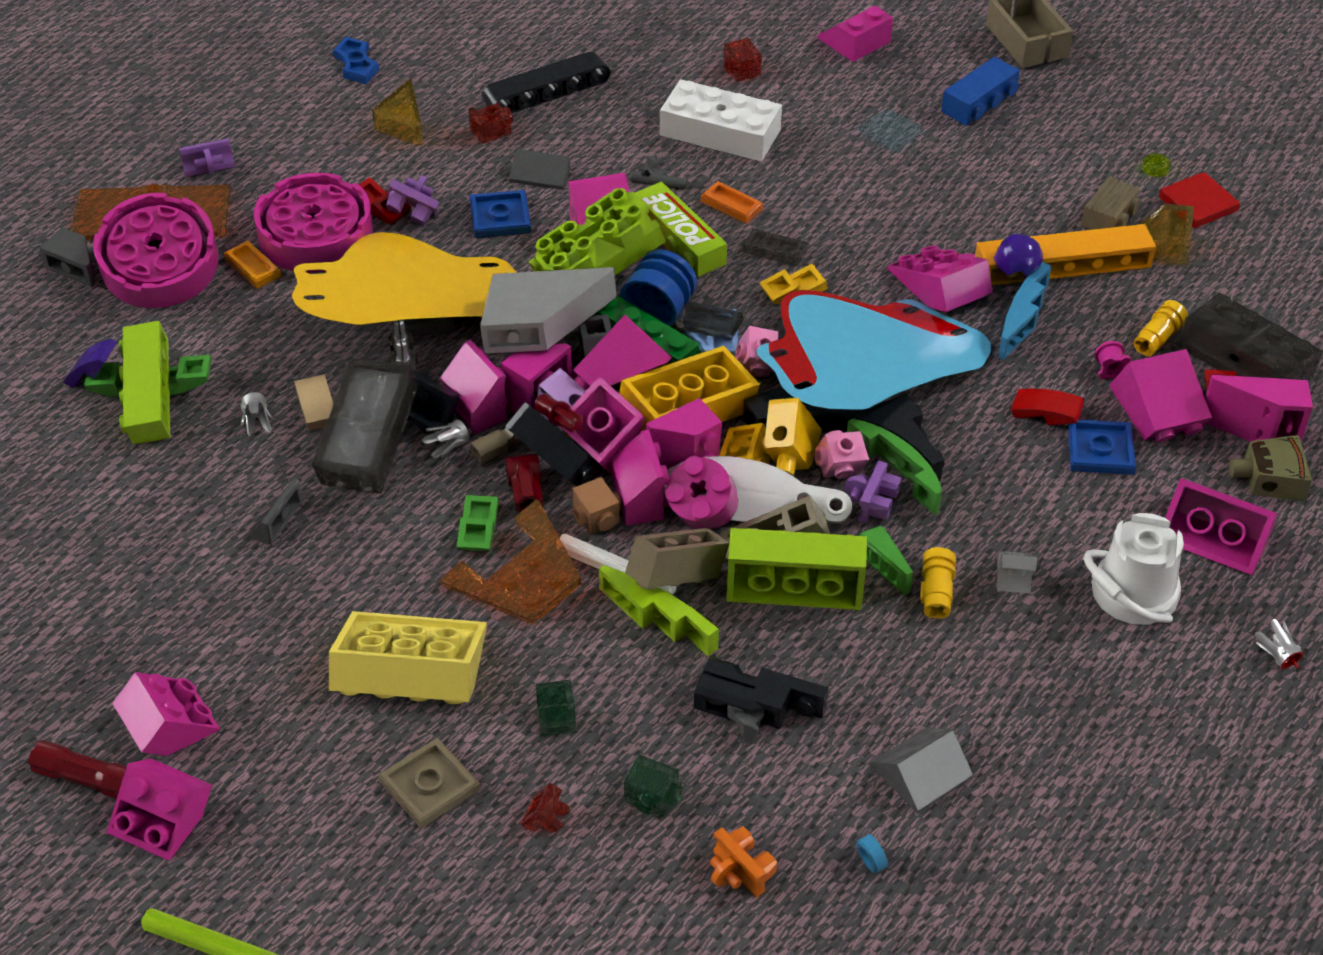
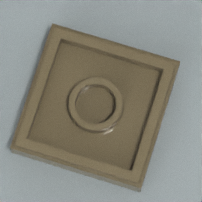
(429, 782)

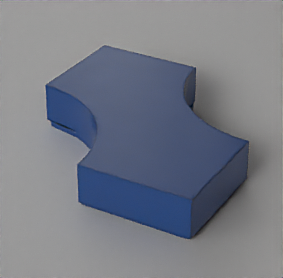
(357, 64)

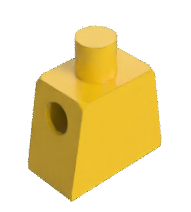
(791, 435)

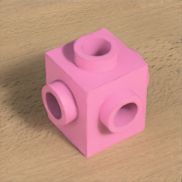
(747, 349)
(841, 454)

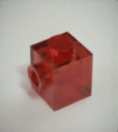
(742, 59)

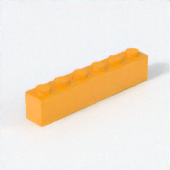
(1082, 252)

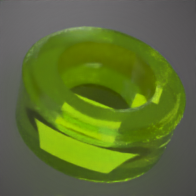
(1156, 165)

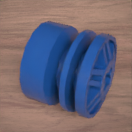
(660, 285)

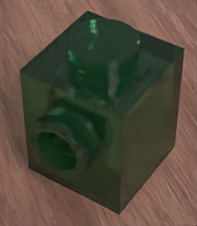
(652, 786)

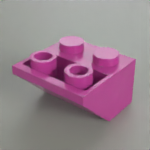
(479, 386)
(640, 480)
(163, 713)
(157, 807)

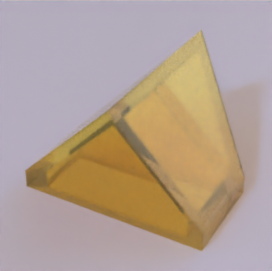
(399, 115)
(1171, 232)

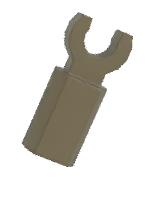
(493, 445)

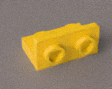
(746, 443)

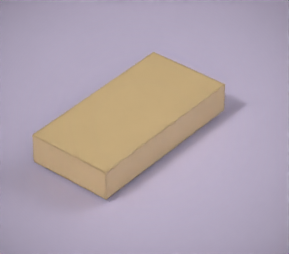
(314, 401)

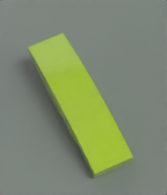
(659, 607)

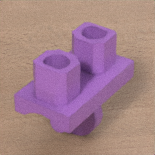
(207, 157)
(414, 194)
(869, 492)

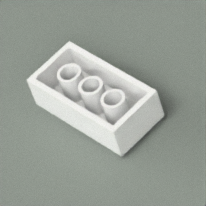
(720, 120)

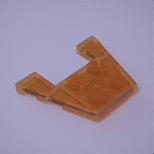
(531, 580)

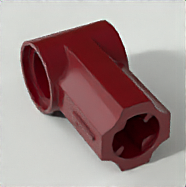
(525, 480)

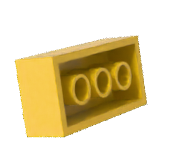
(711, 376)

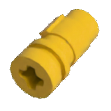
(1161, 327)
(937, 586)

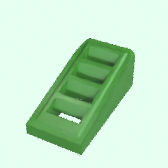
(887, 559)

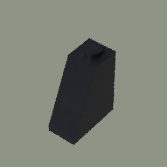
(553, 446)

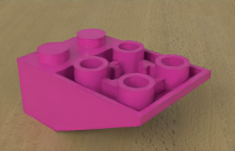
(943, 277)
(1259, 406)

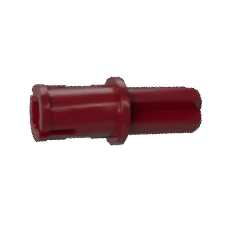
(558, 413)

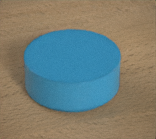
(872, 853)

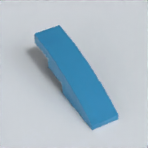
(1024, 310)

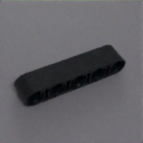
(547, 82)

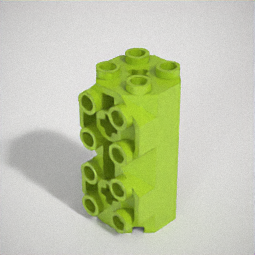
(613, 236)

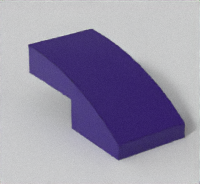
(90, 362)

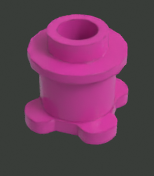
(1111, 358)

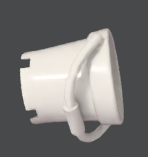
(1139, 572)

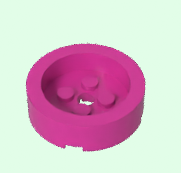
(294, 237)
(153, 275)

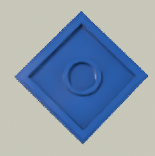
(500, 213)
(1101, 447)

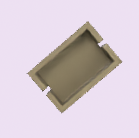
(1032, 32)

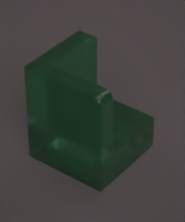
(555, 708)

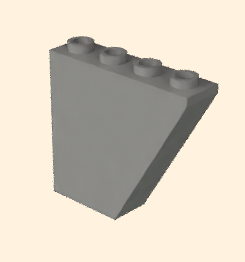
(542, 306)

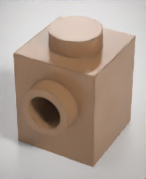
(596, 506)

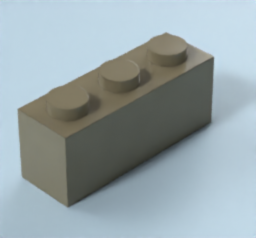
(676, 558)

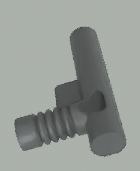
(651, 176)

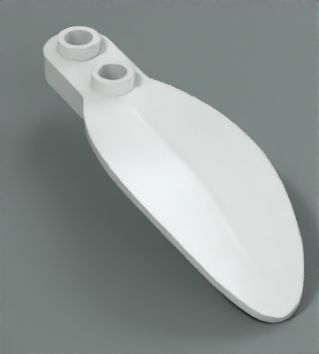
(767, 488)

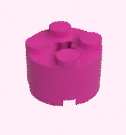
(700, 476)

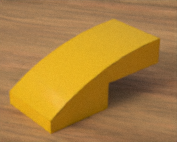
(782, 283)

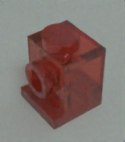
(490, 122)

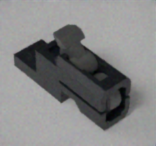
(755, 700)

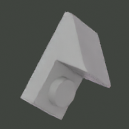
(1015, 571)

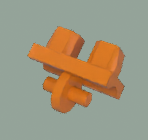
(736, 866)

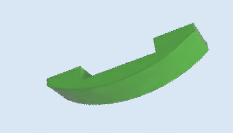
(189, 374)
(904, 459)

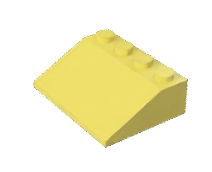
(407, 657)

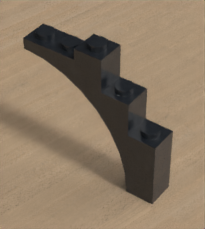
(895, 415)

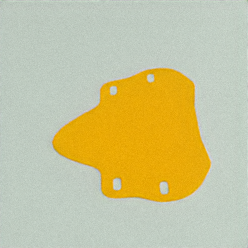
(396, 279)

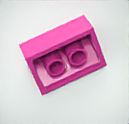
(1220, 525)

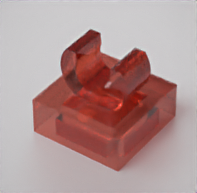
(542, 810)

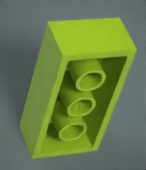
(796, 568)

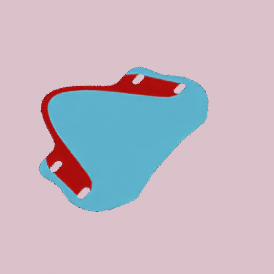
(866, 351)

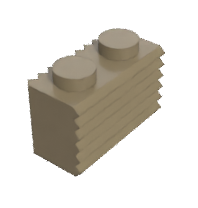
(1111, 205)

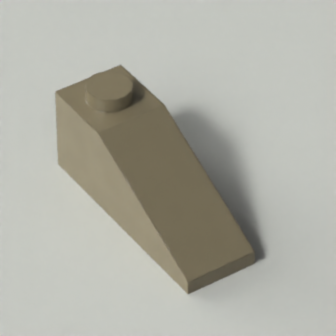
(797, 516)

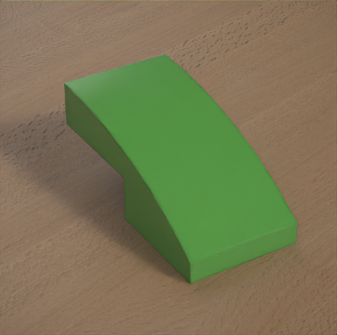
(478, 523)

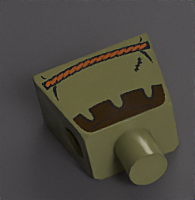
(1275, 468)

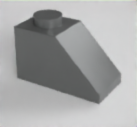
(68, 256)

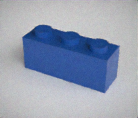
(980, 91)

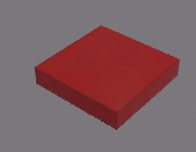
(1204, 194)

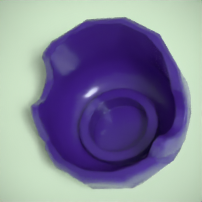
(1018, 254)

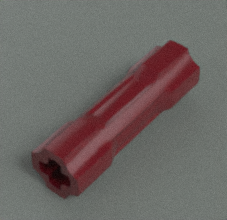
(60, 762)

